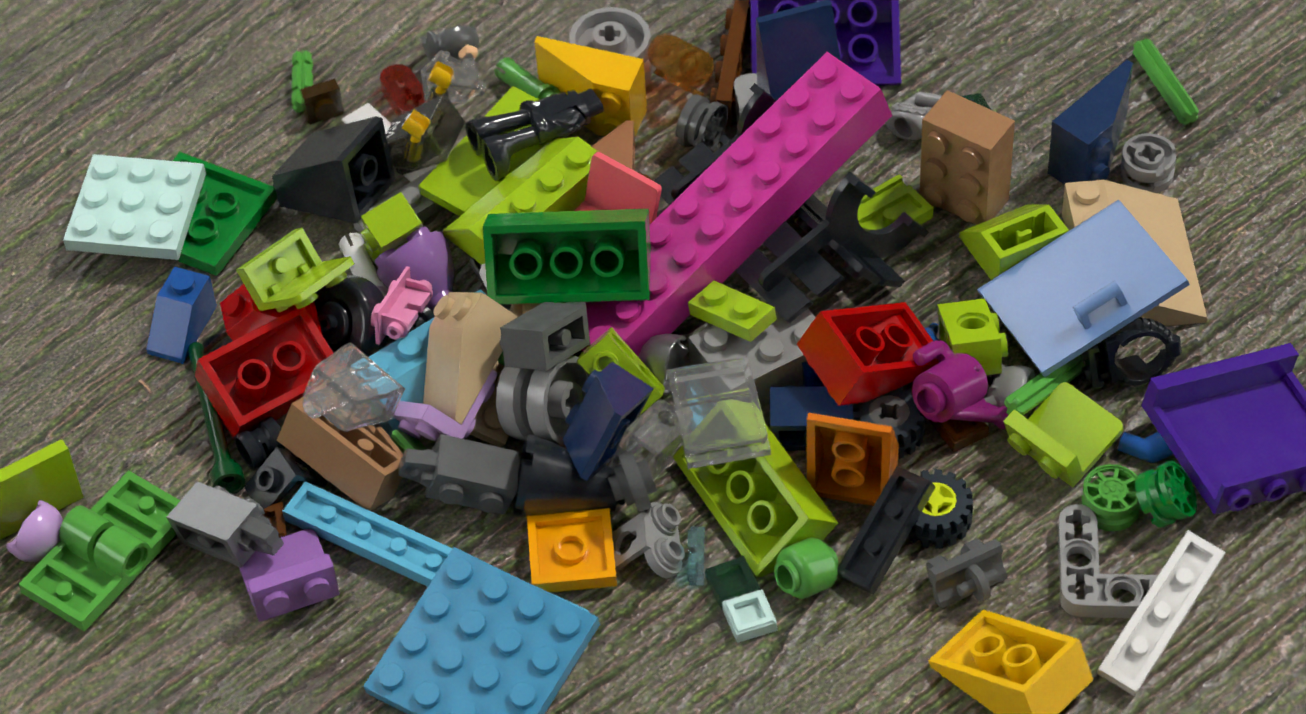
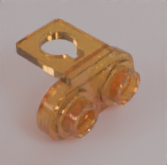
(680, 62)

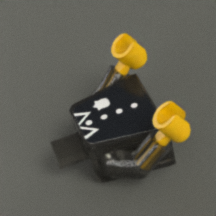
(428, 131)

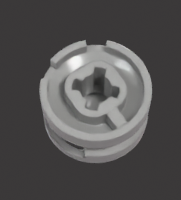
(1148, 160)

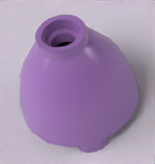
(428, 260)

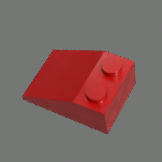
(865, 350)
(262, 370)

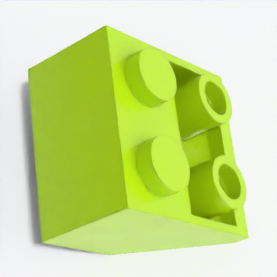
(1012, 237)

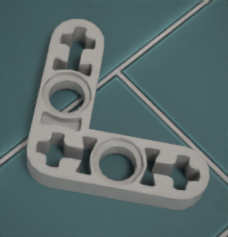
(1096, 586)

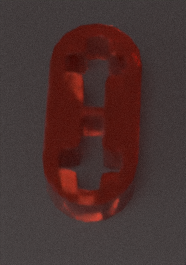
(397, 96)

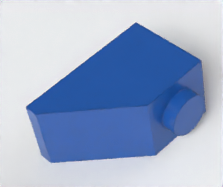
(180, 314)

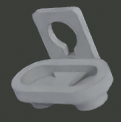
(656, 538)

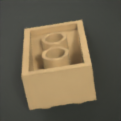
(462, 350)

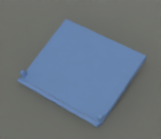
(1082, 287)

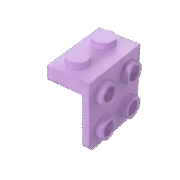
(425, 420)

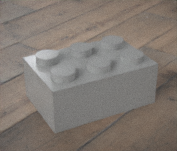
(771, 355)

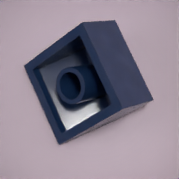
(598, 423)

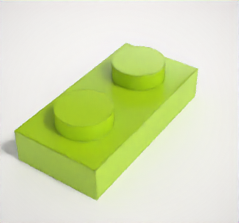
(732, 311)

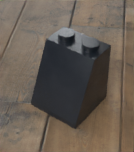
(337, 171)

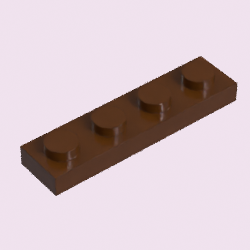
(733, 49)

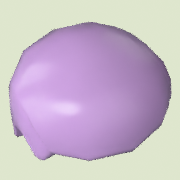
(37, 534)

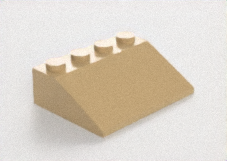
(1162, 221)

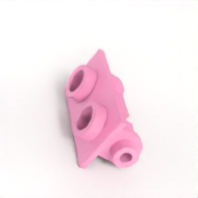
(400, 306)

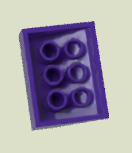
(865, 35)

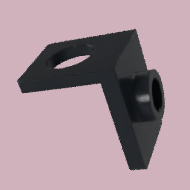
(278, 476)

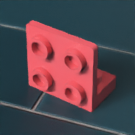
(619, 187)

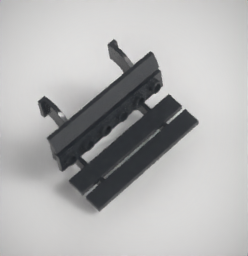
(829, 228)

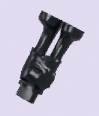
(549, 119)

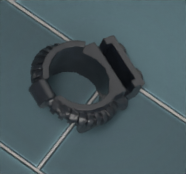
(1132, 369)

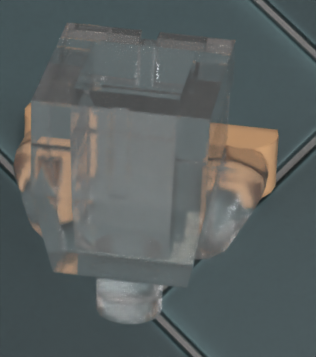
(465, 75)

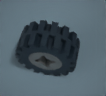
(897, 405)

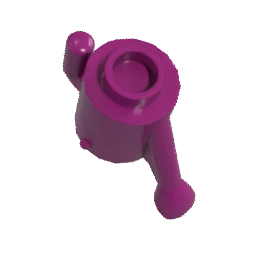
(953, 387)

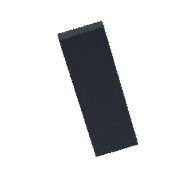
(885, 530)

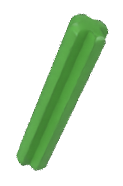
(1165, 81)
(1041, 387)

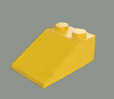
(612, 76)
(1014, 665)

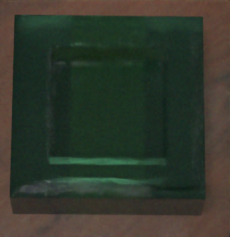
(731, 580)

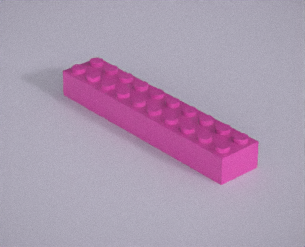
(747, 196)

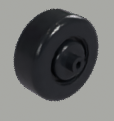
(346, 314)

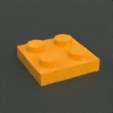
(571, 550)

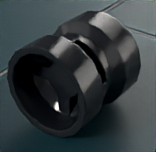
(259, 443)

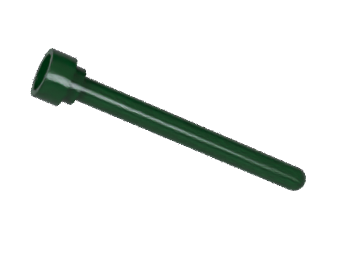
(225, 471)

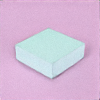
(749, 616)

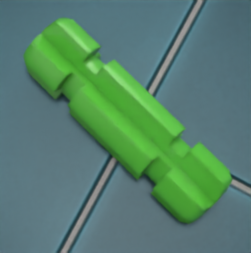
(301, 76)

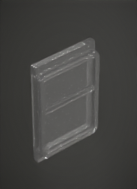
(718, 412)

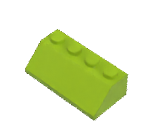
(546, 182)
(761, 503)

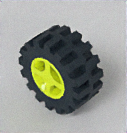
(954, 512)

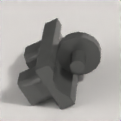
(968, 573)

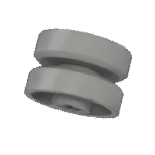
(614, 31)
(539, 399)

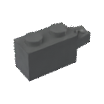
(545, 335)
(465, 473)
(223, 525)

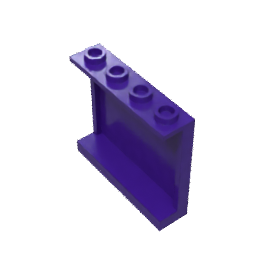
(1235, 426)

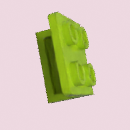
(290, 273)
(1064, 433)

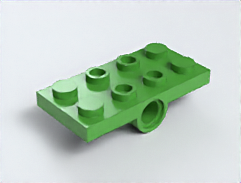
(102, 551)

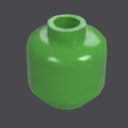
(806, 568)

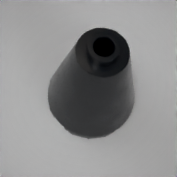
(552, 484)

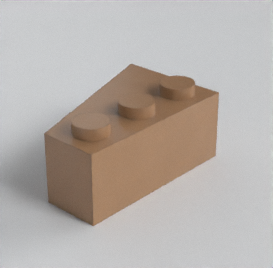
(355, 461)

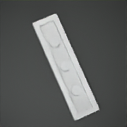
(1161, 613)

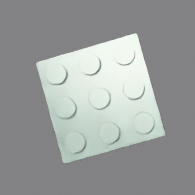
(135, 207)

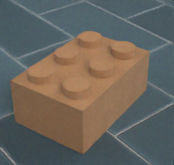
(966, 158)

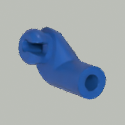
(1148, 449)

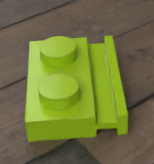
(890, 202)

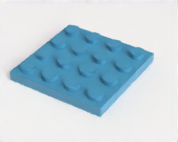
(481, 645)

